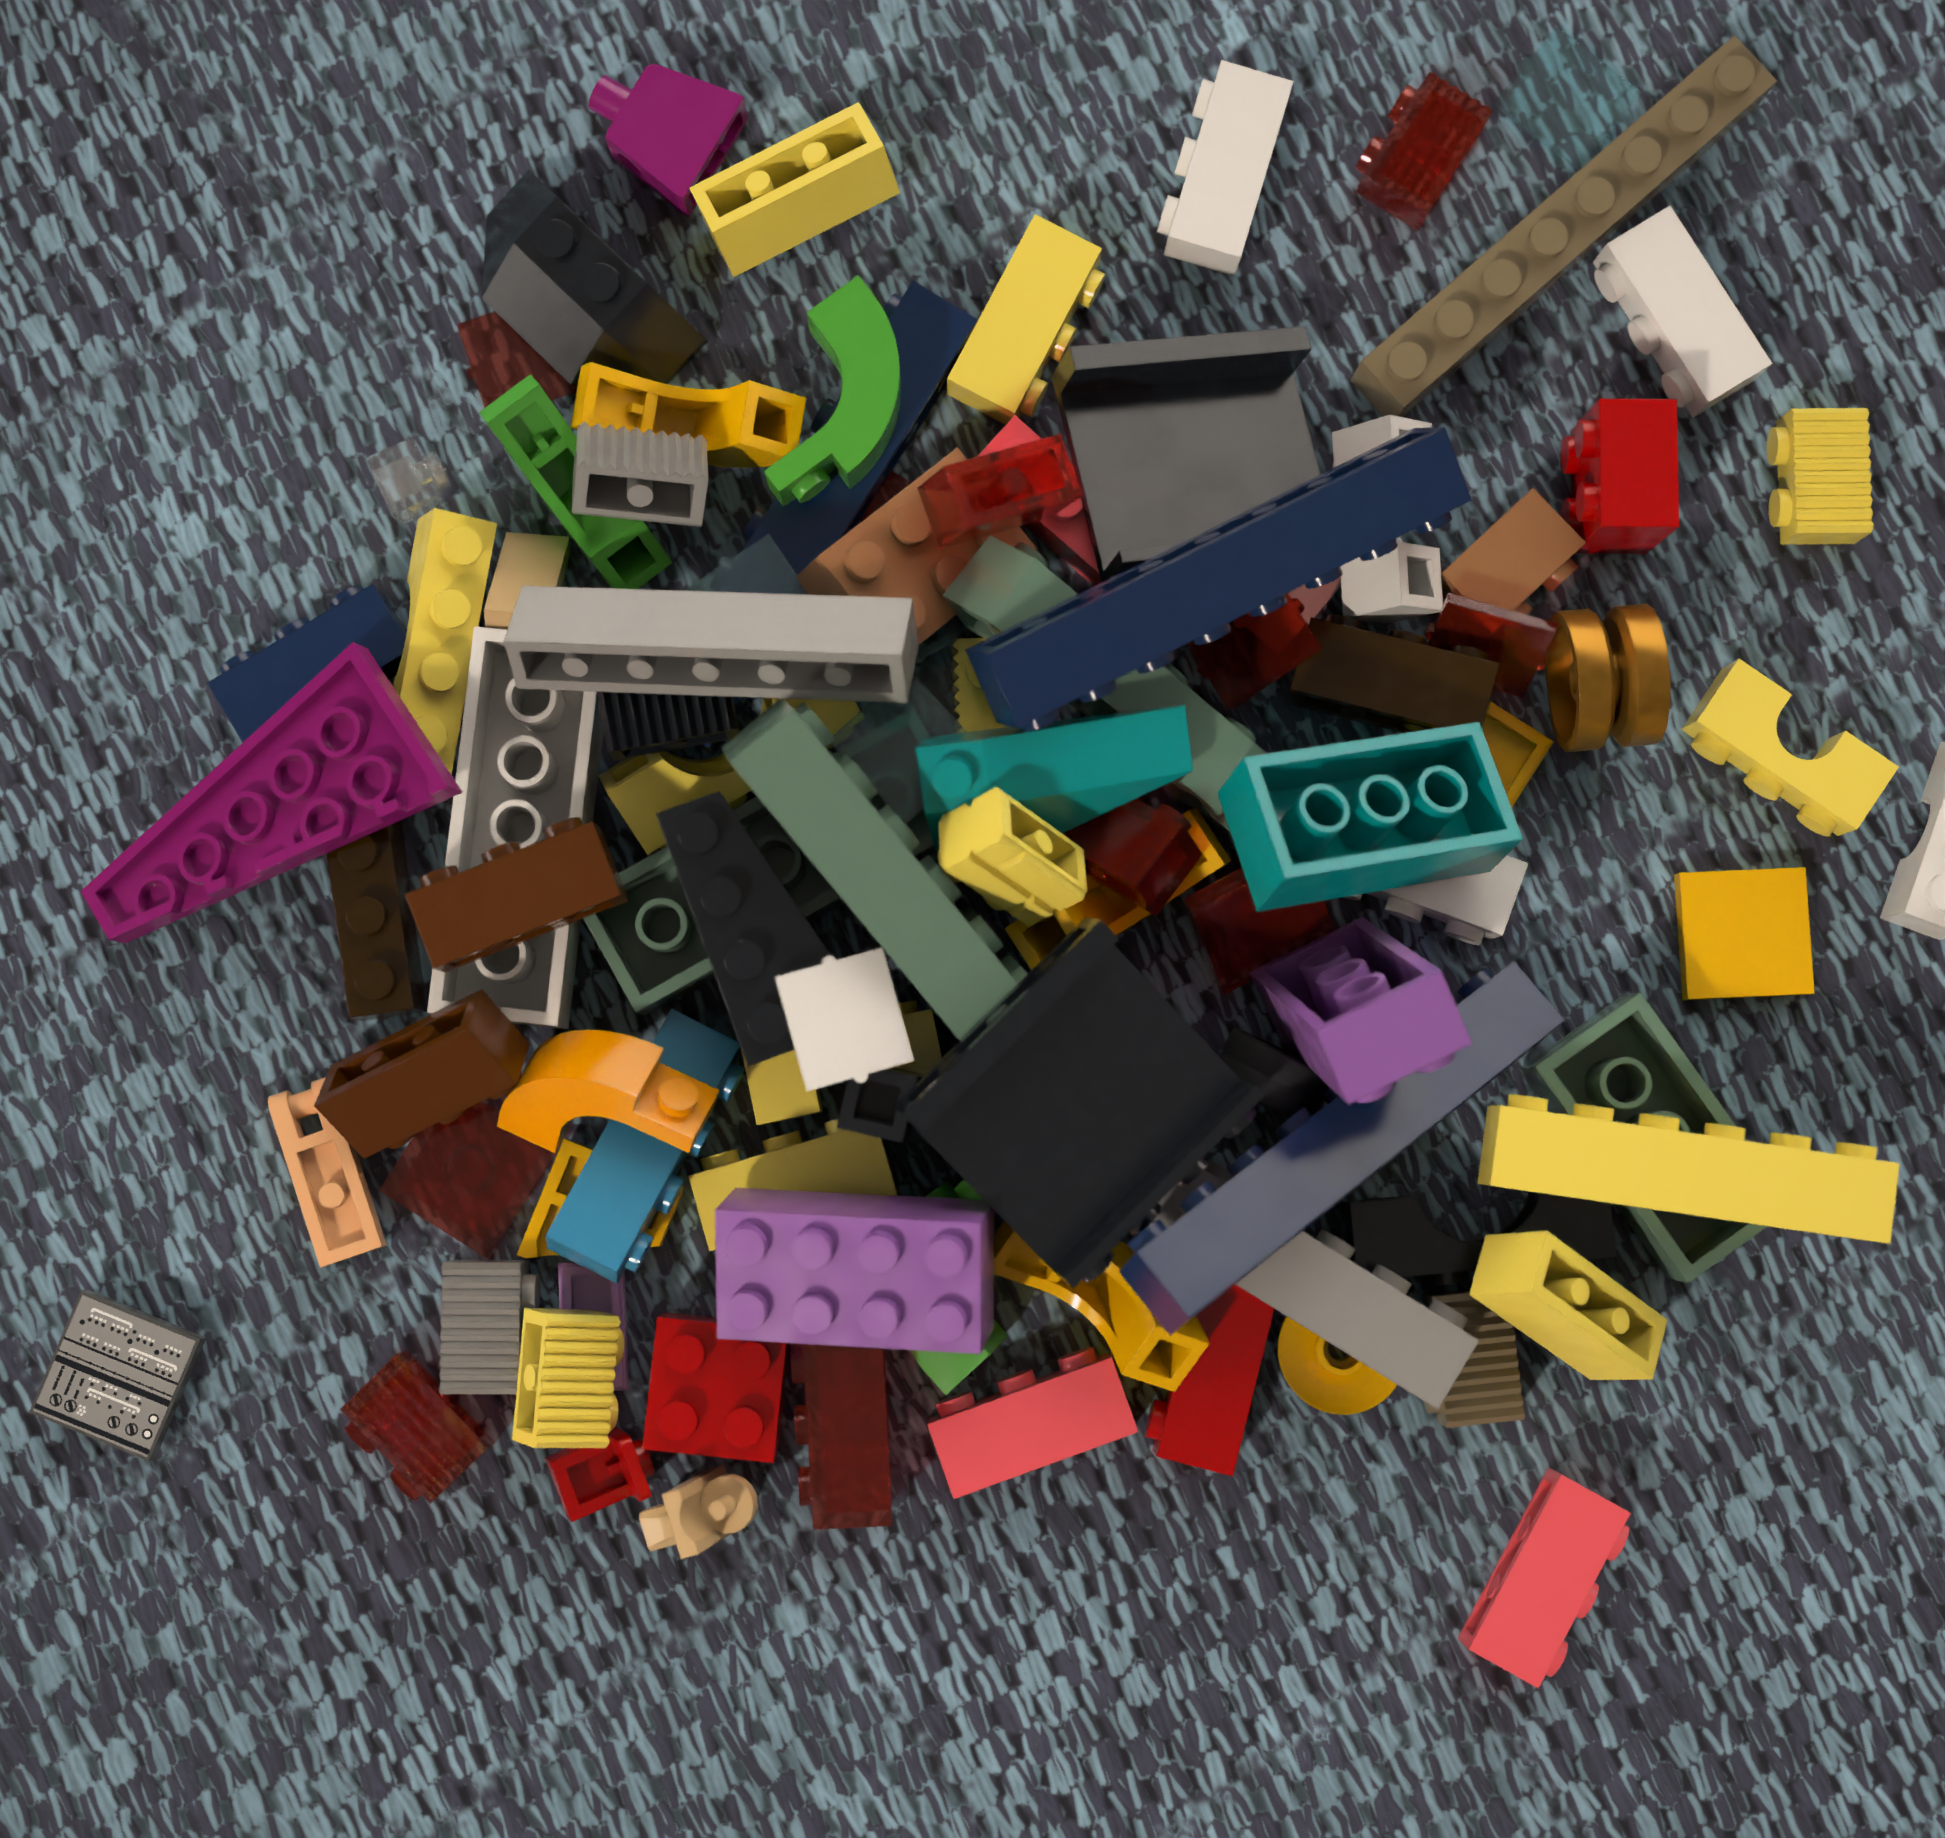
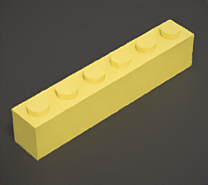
(1689, 1172)

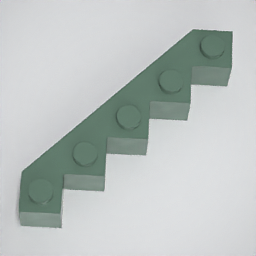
(1014, 583)

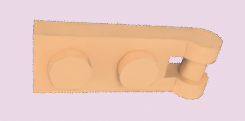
(326, 1180)

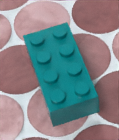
(1368, 815)

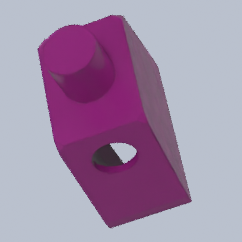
(669, 129)

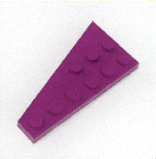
(303, 784)

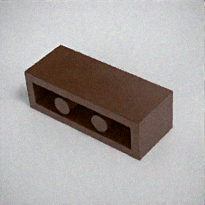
(515, 894)
(423, 1075)

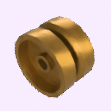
(1608, 678)

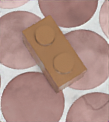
(1515, 557)

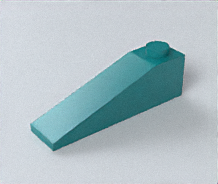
(1060, 770)

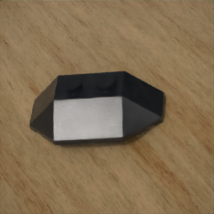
(575, 293)

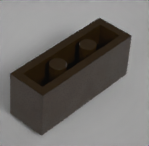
(1392, 678)
(376, 926)

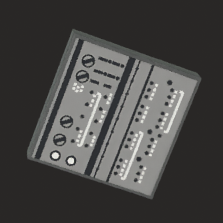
(117, 1375)

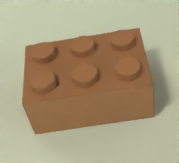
(899, 558)

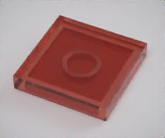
(1240, 938)
(468, 1177)

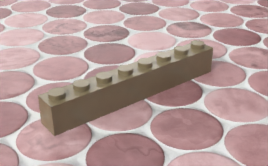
(1563, 230)

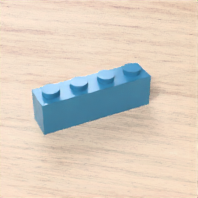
(634, 1172)

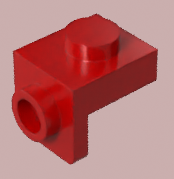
(601, 1476)

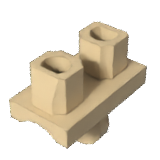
(700, 1512)

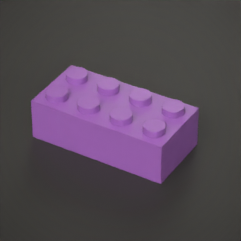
(1361, 1010)
(855, 1270)

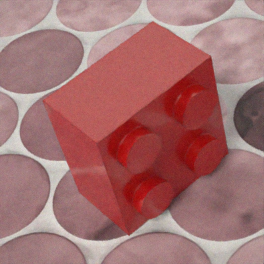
(1623, 475)
(714, 1392)

